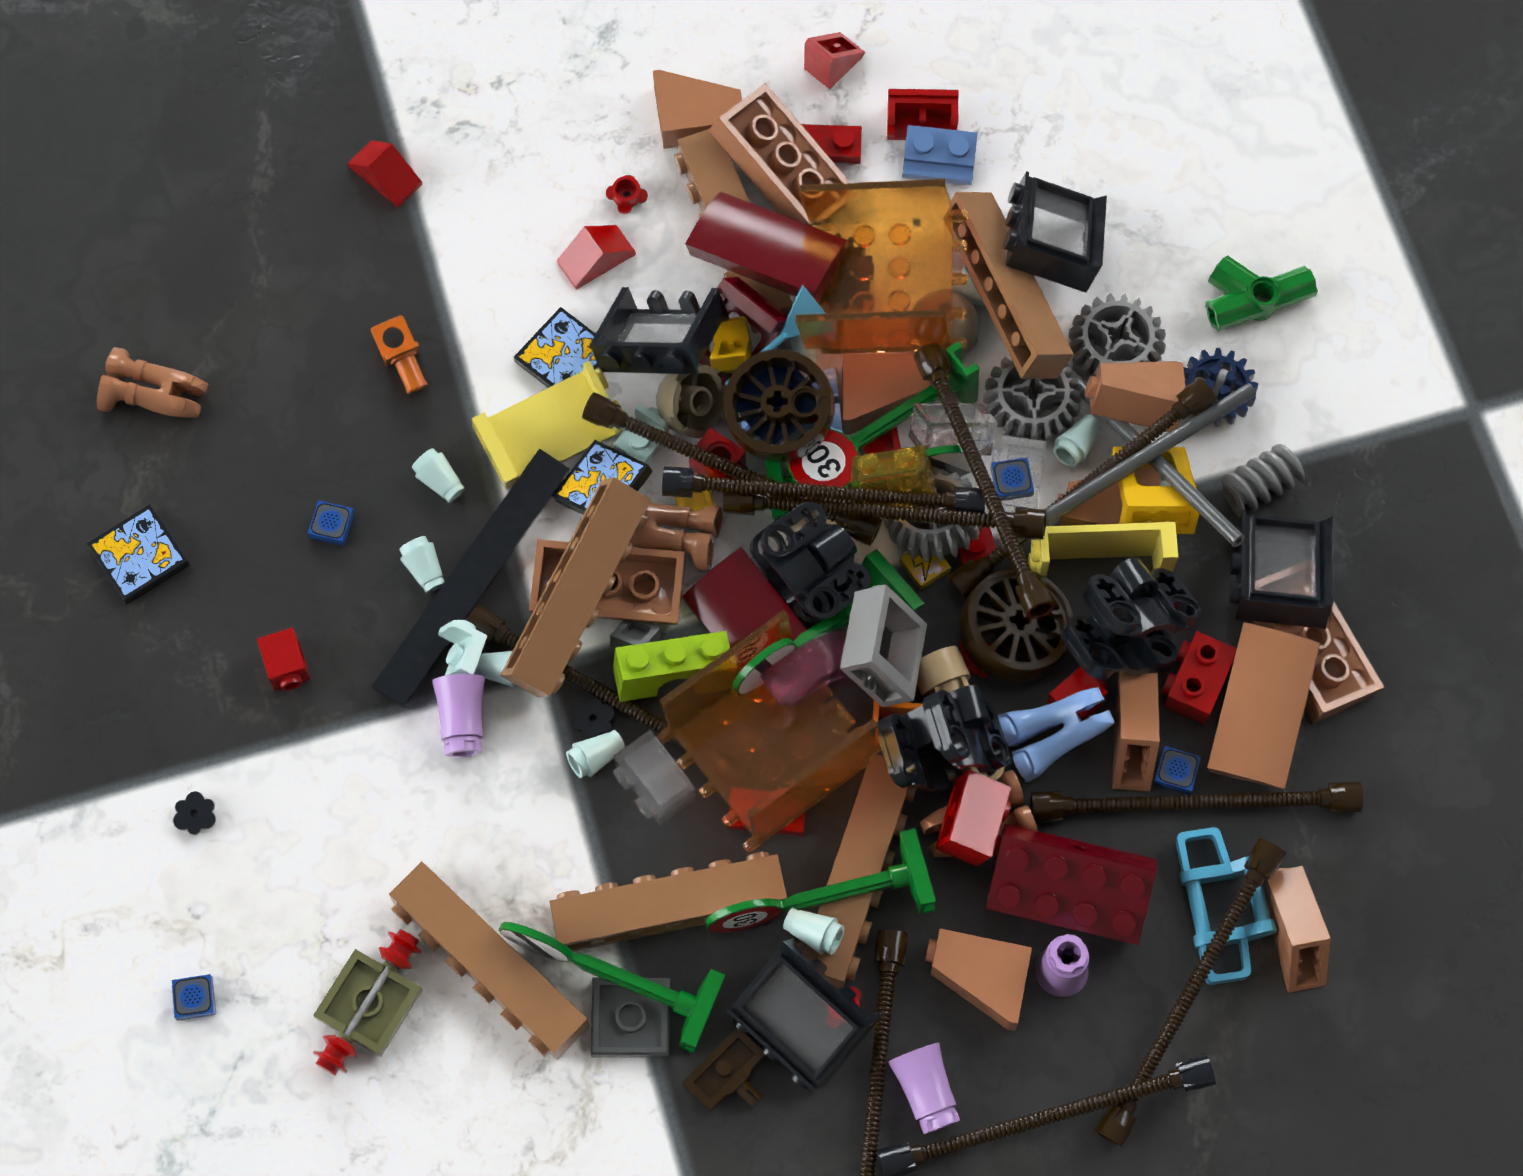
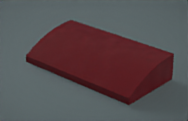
(766, 246)
(737, 599)

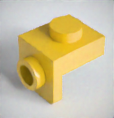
(731, 345)

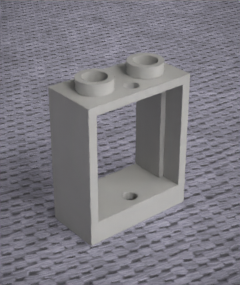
(884, 680)

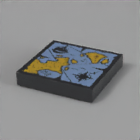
(557, 349)
(595, 465)
(138, 554)

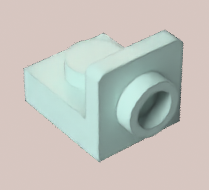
(635, 445)
(467, 646)

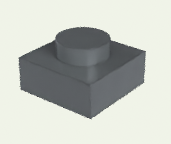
(634, 633)

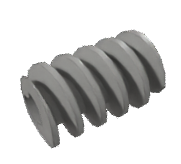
(1260, 477)

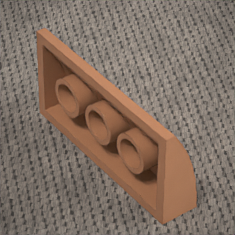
(774, 151)
(645, 585)
(1341, 669)
(1263, 706)

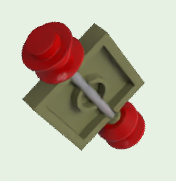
(367, 1002)

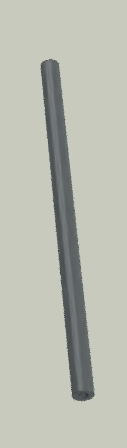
(1147, 454)
(1173, 477)

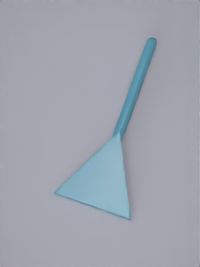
(803, 305)

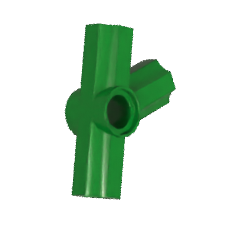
(1242, 285)

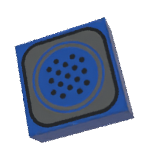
(1012, 479)
(331, 523)
(1177, 770)
(193, 997)

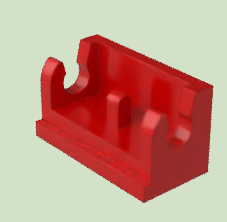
(920, 108)

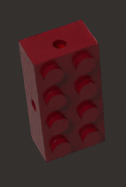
(1072, 884)

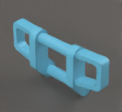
(1226, 870)

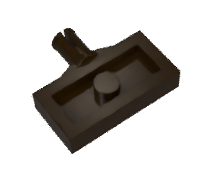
(727, 1072)

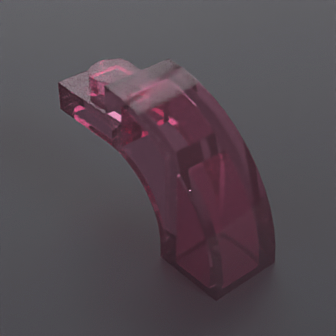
(806, 669)

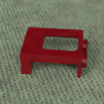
(760, 313)

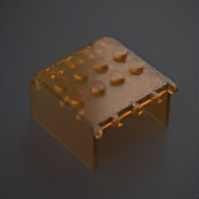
(895, 272)
(759, 754)

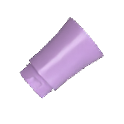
(460, 713)
(1060, 978)
(926, 1087)

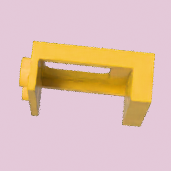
(1159, 503)

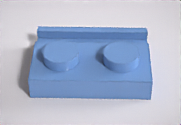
(939, 154)

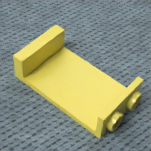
(546, 422)
(1106, 541)

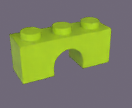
(647, 666)

